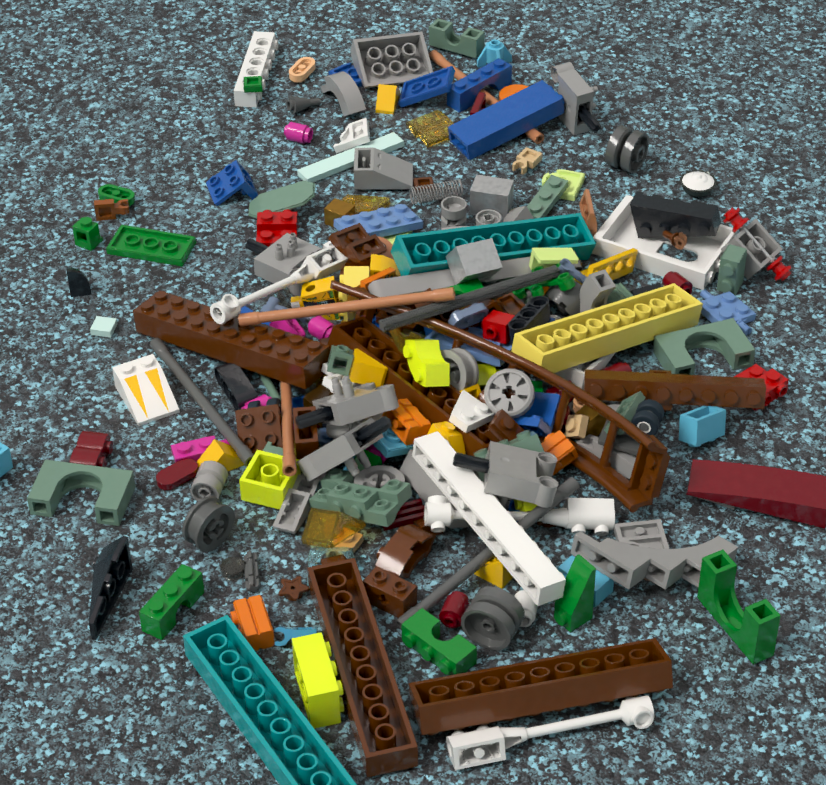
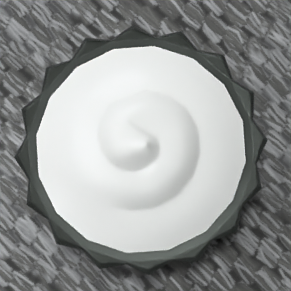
(698, 183)

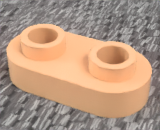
(302, 69)

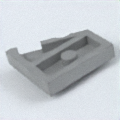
(642, 533)

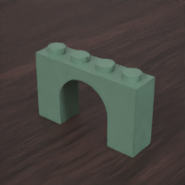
(723, 336)
(59, 478)

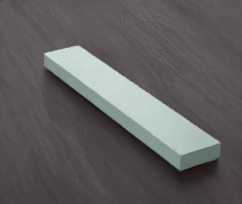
(346, 159)

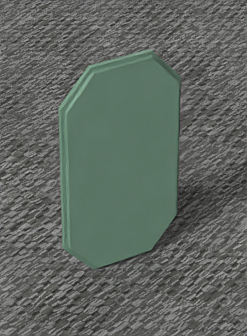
(283, 198)

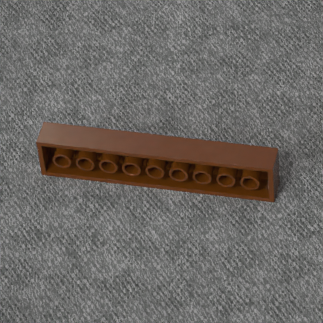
(251, 347)
(432, 402)
(363, 667)
(540, 686)

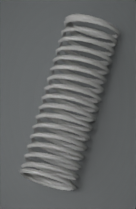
(425, 198)

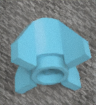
(493, 50)

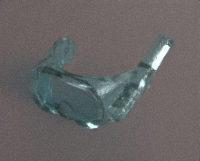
(314, 554)

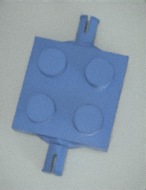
(726, 307)

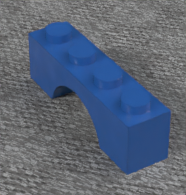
(464, 91)

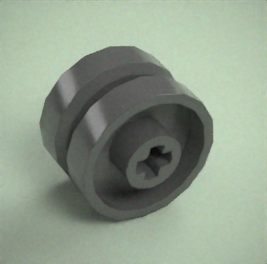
(627, 149)
(492, 618)

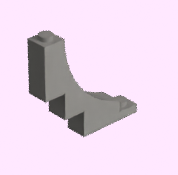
(632, 563)

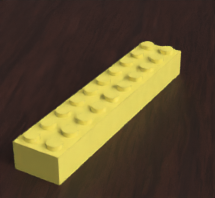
(608, 328)

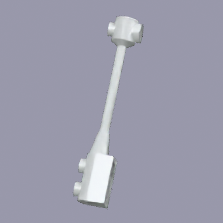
(313, 268)
(576, 514)
(489, 744)

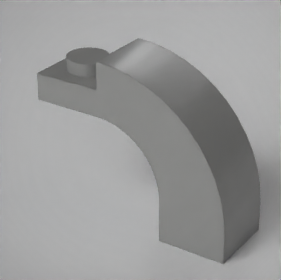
(345, 91)
(595, 290)

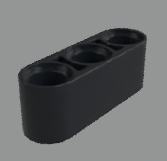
(533, 314)
(235, 384)

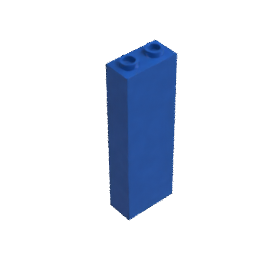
(506, 119)

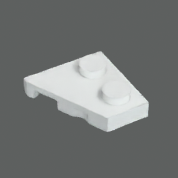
(354, 135)
(470, 413)

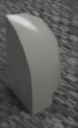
(518, 213)

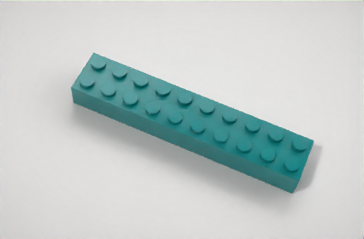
(512, 239)
(261, 707)

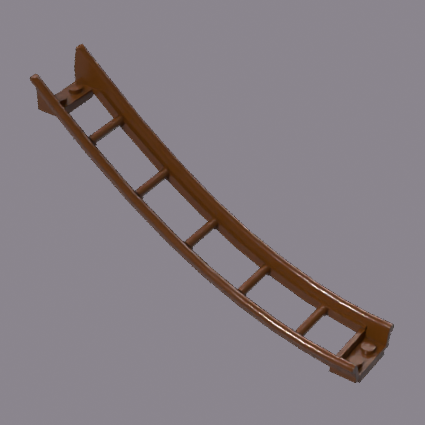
(651, 457)

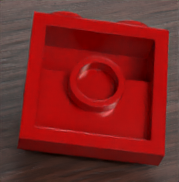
(274, 225)
(775, 382)

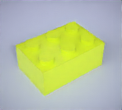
(317, 680)

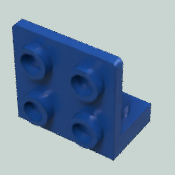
(230, 181)
(541, 415)

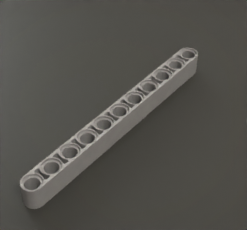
(443, 278)

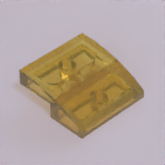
(430, 127)

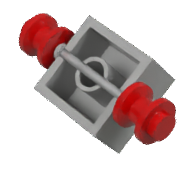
(759, 244)

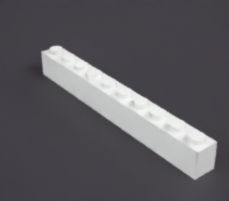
(490, 520)

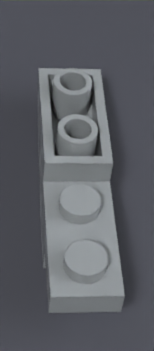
(619, 460)

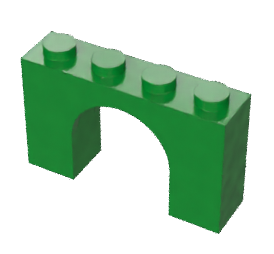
(751, 630)

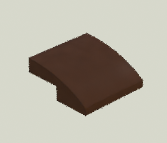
(356, 243)

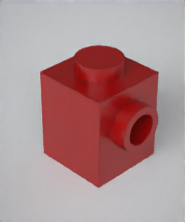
(496, 326)

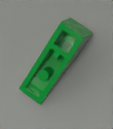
(578, 596)

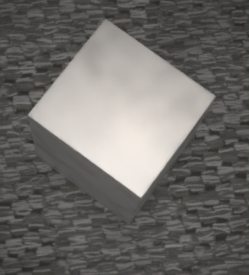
(491, 194)
(474, 261)

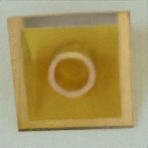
(329, 528)

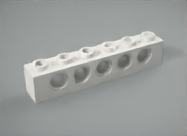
(256, 63)

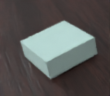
(103, 326)

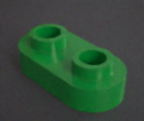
(117, 193)

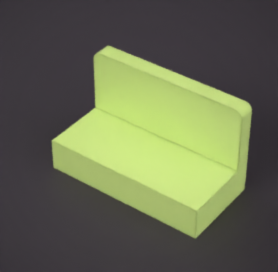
(550, 256)

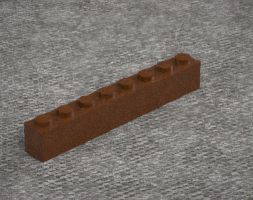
(677, 388)

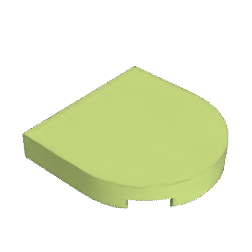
(575, 182)

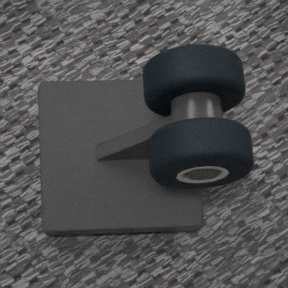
(647, 418)

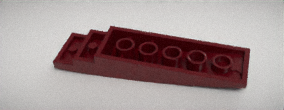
(761, 489)

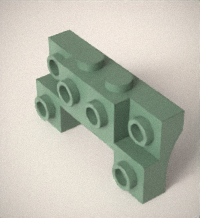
(361, 501)

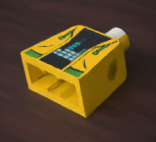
(317, 293)

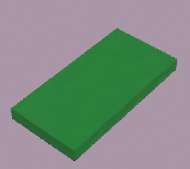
(151, 245)

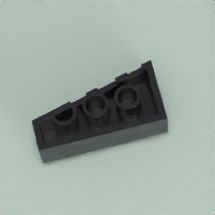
(657, 214)

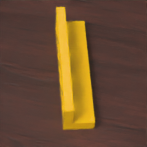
(615, 266)

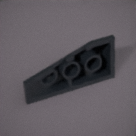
(109, 578)

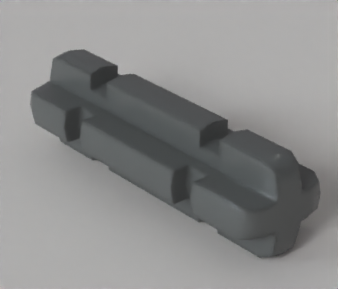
(251, 571)

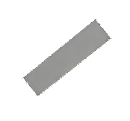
(296, 504)

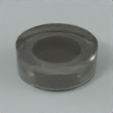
(232, 568)

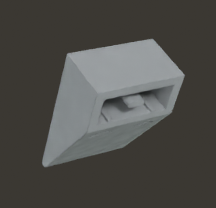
(381, 170)

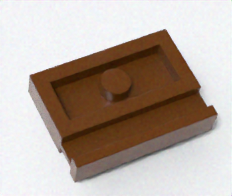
(502, 427)

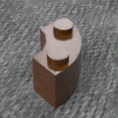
(405, 550)

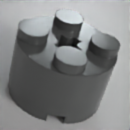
(565, 301)

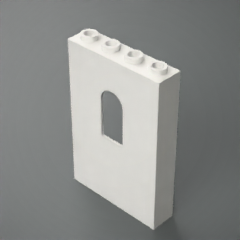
(620, 235)

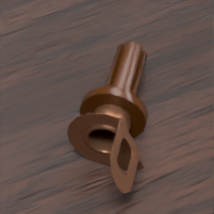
(677, 239)

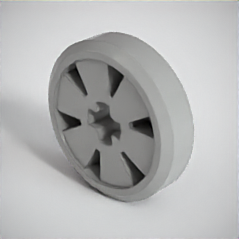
(520, 385)

